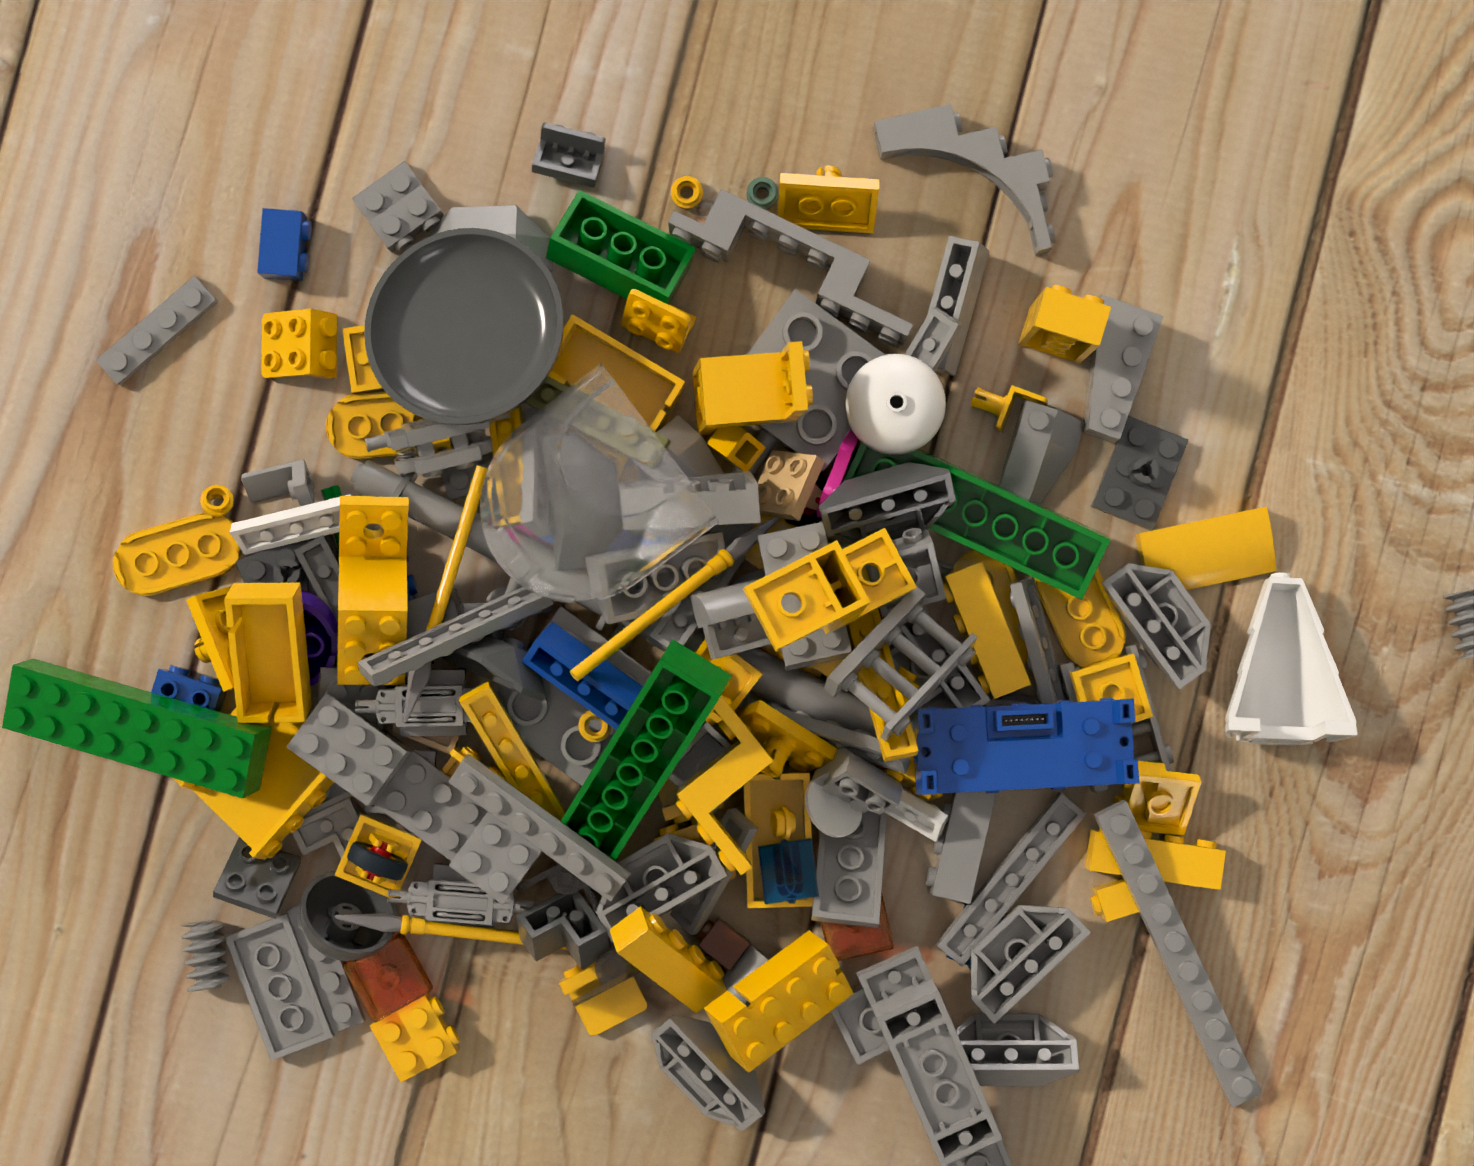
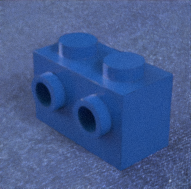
(178, 685)

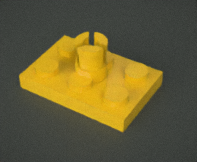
(829, 201)
(213, 646)
(785, 740)

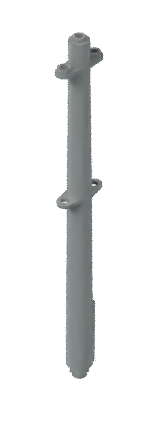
(790, 689)

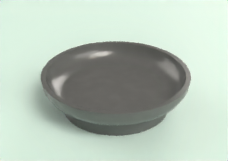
(464, 326)

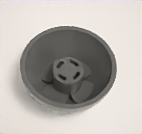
(336, 938)

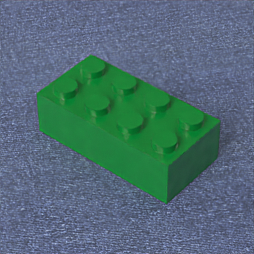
(618, 250)

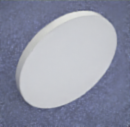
(830, 813)

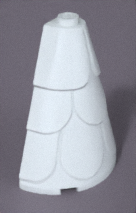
(1287, 674)

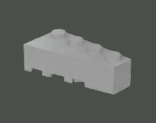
(1118, 368)
(730, 496)

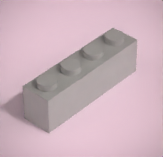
(958, 290)
(961, 846)

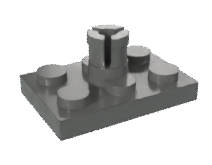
(1139, 473)
(279, 565)

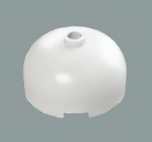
(889, 428)

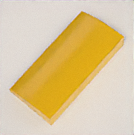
(1212, 548)

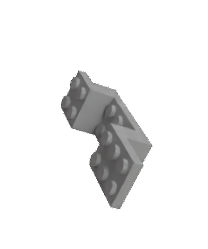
(847, 269)
(415, 794)
(933, 1062)

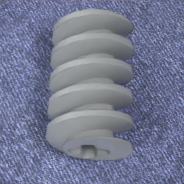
(1464, 608)
(205, 955)

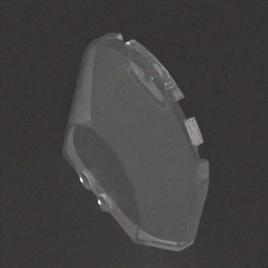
(587, 497)

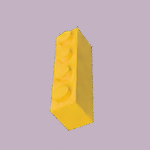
(981, 615)
(1177, 861)
(668, 959)

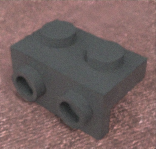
(569, 155)

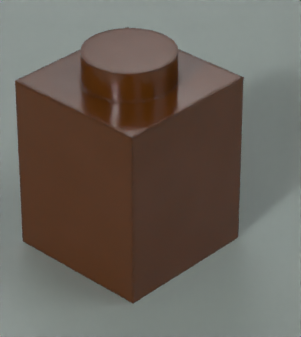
(722, 942)

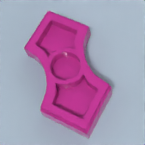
(840, 468)

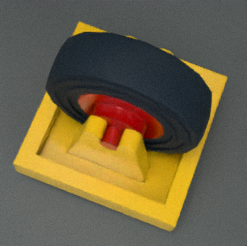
(378, 855)

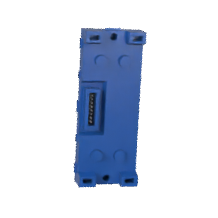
(1024, 746)

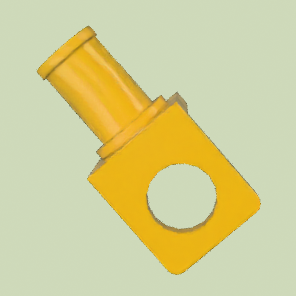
(1001, 405)

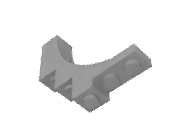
(935, 134)

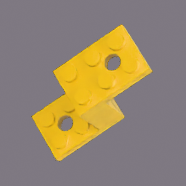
(751, 389)
(371, 582)
(829, 588)
(721, 780)

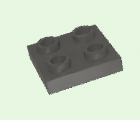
(256, 882)

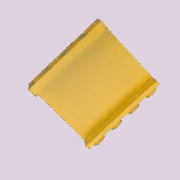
(285, 795)

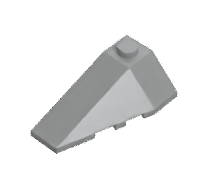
(1039, 450)
(696, 459)
(662, 581)

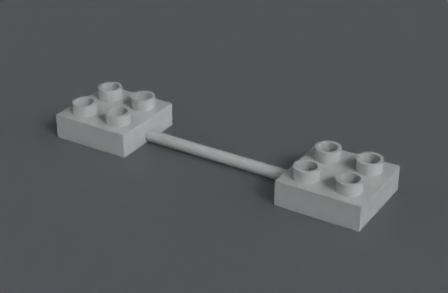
(835, 357)

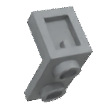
(280, 480)

